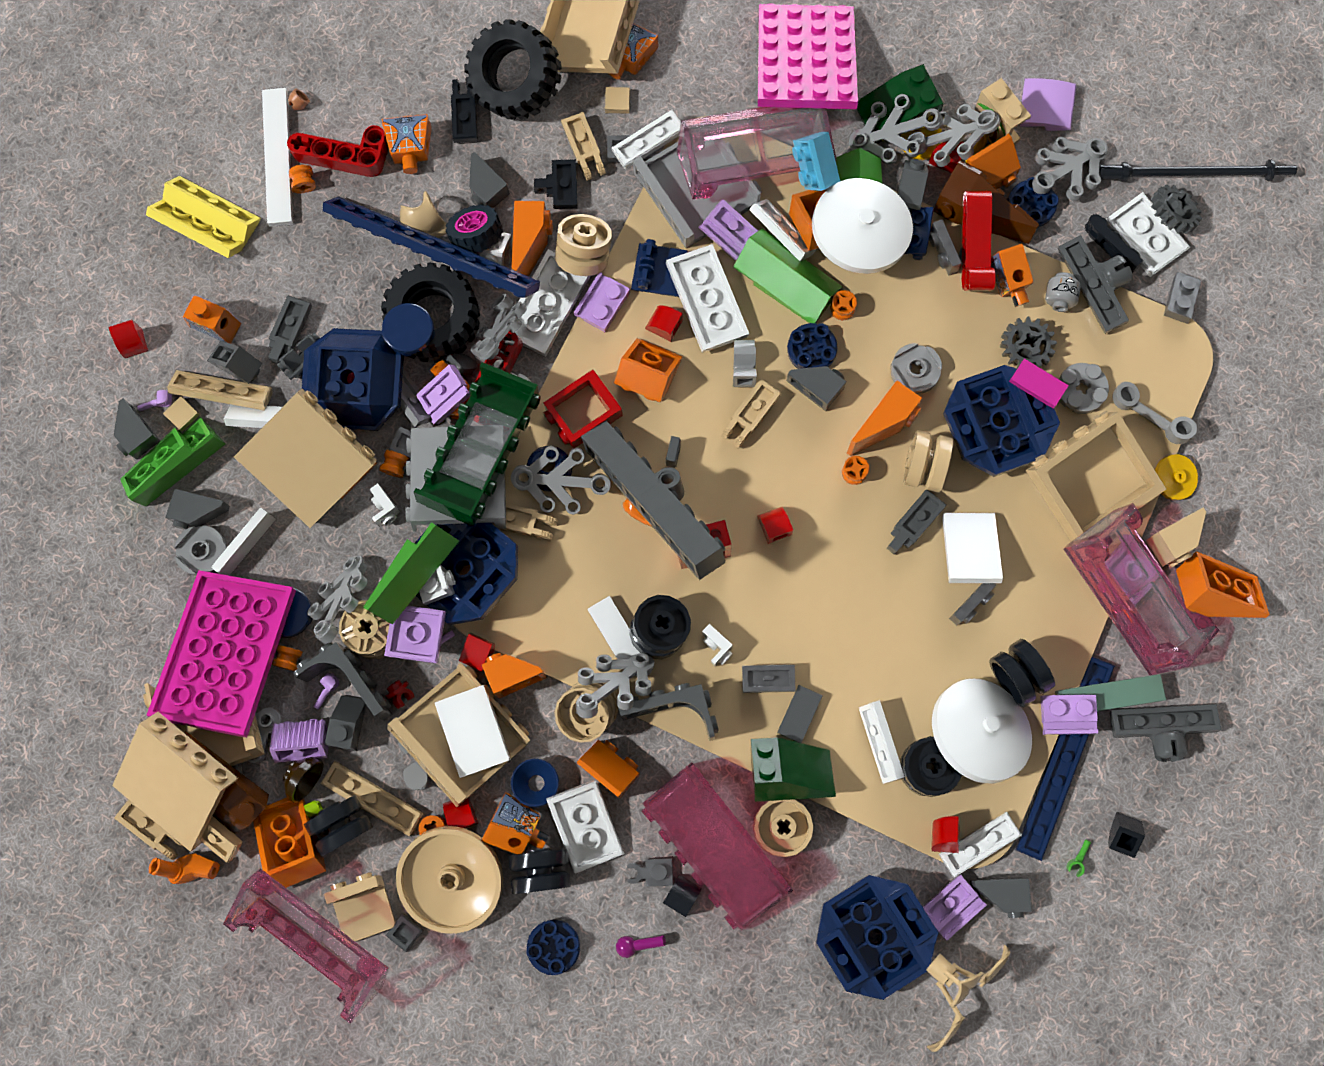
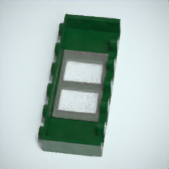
(479, 445)

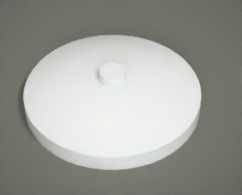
(862, 225)
(981, 731)

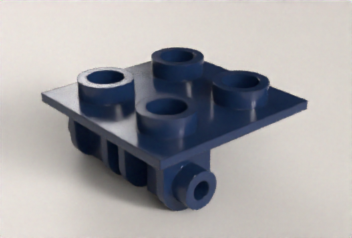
(921, 230)
(651, 269)

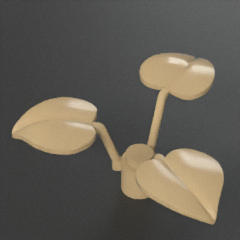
(946, 974)

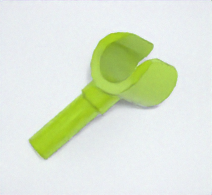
(313, 808)

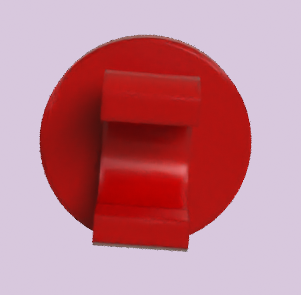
(396, 690)

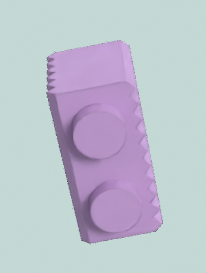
(298, 740)

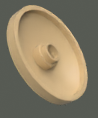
(449, 879)

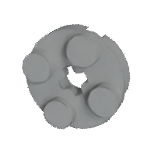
(918, 355)
(1095, 394)
(187, 544)

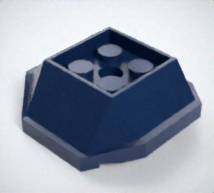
(377, 380)
(991, 448)
(491, 573)
(905, 941)

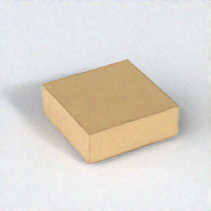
(617, 100)
(181, 414)

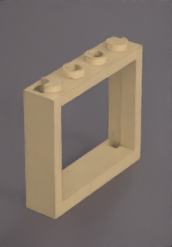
(1081, 436)

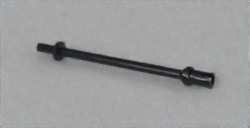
(1125, 171)

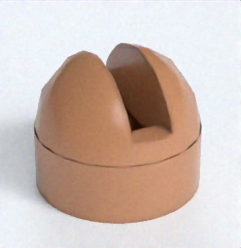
(298, 100)

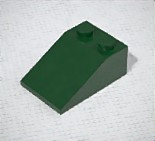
(913, 83)
(790, 770)

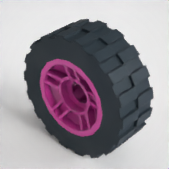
(474, 228)

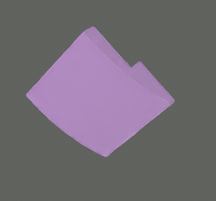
(1049, 103)

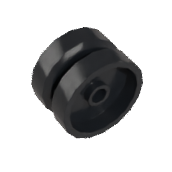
(663, 640)
(1022, 672)
(923, 780)
(338, 825)
(539, 871)

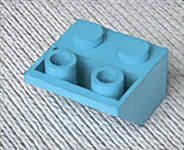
(816, 161)

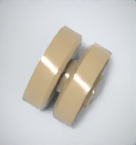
(583, 245)
(932, 462)
(798, 827)

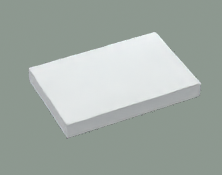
(1146, 234)
(972, 548)
(472, 731)
(585, 826)

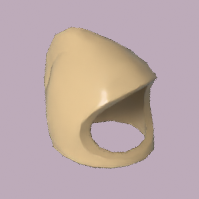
(424, 218)

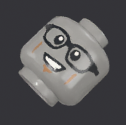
(1063, 292)

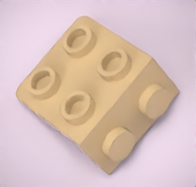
(362, 906)

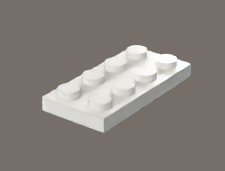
(707, 298)
(550, 305)

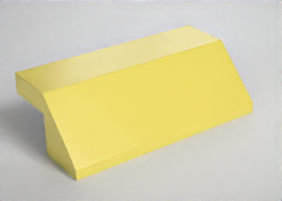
(204, 217)

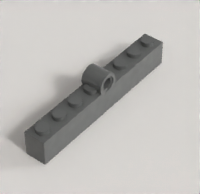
(656, 498)

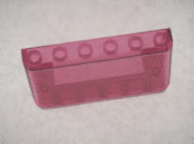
(716, 847)

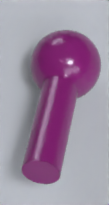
(627, 946)

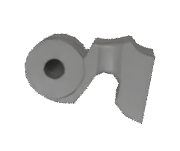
(744, 363)
(414, 775)

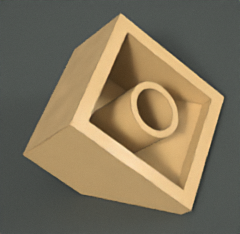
(1176, 541)

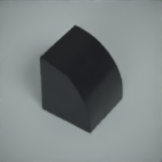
(1126, 835)
(682, 895)

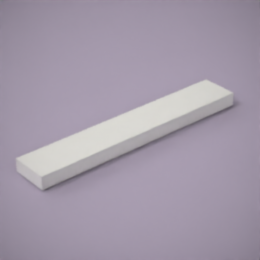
(277, 157)

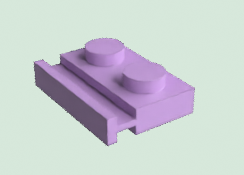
(727, 229)
(602, 302)
(443, 394)
(1069, 714)
(953, 907)

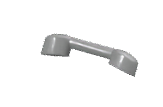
(1178, 431)

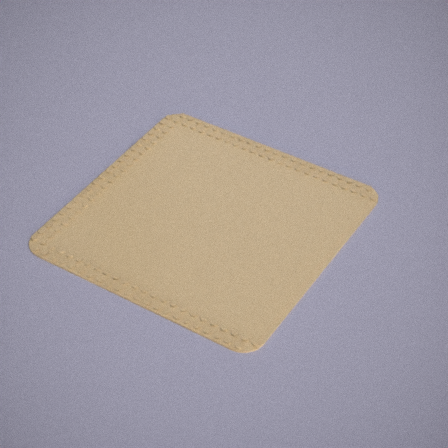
(832, 591)

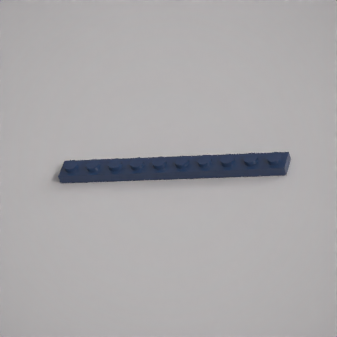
(433, 247)

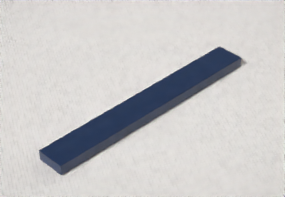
(1058, 776)

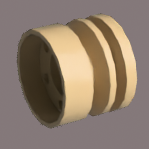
(353, 633)
(581, 728)

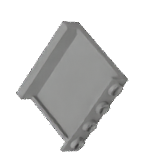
(668, 188)
(423, 448)

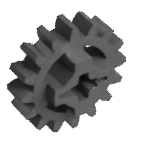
(1176, 209)
(1031, 334)

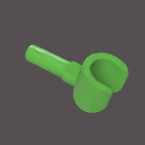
(1079, 859)

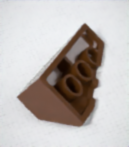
(1007, 219)
(240, 801)

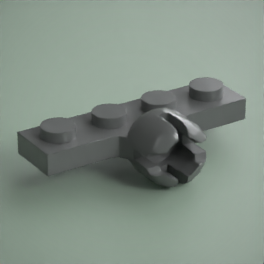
(1098, 281)
(1166, 726)

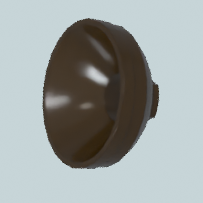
(301, 778)

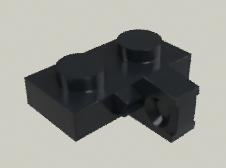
(560, 184)

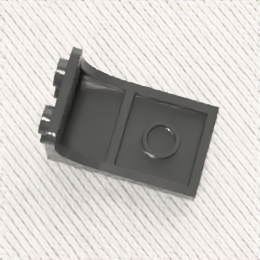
(339, 657)
(683, 696)

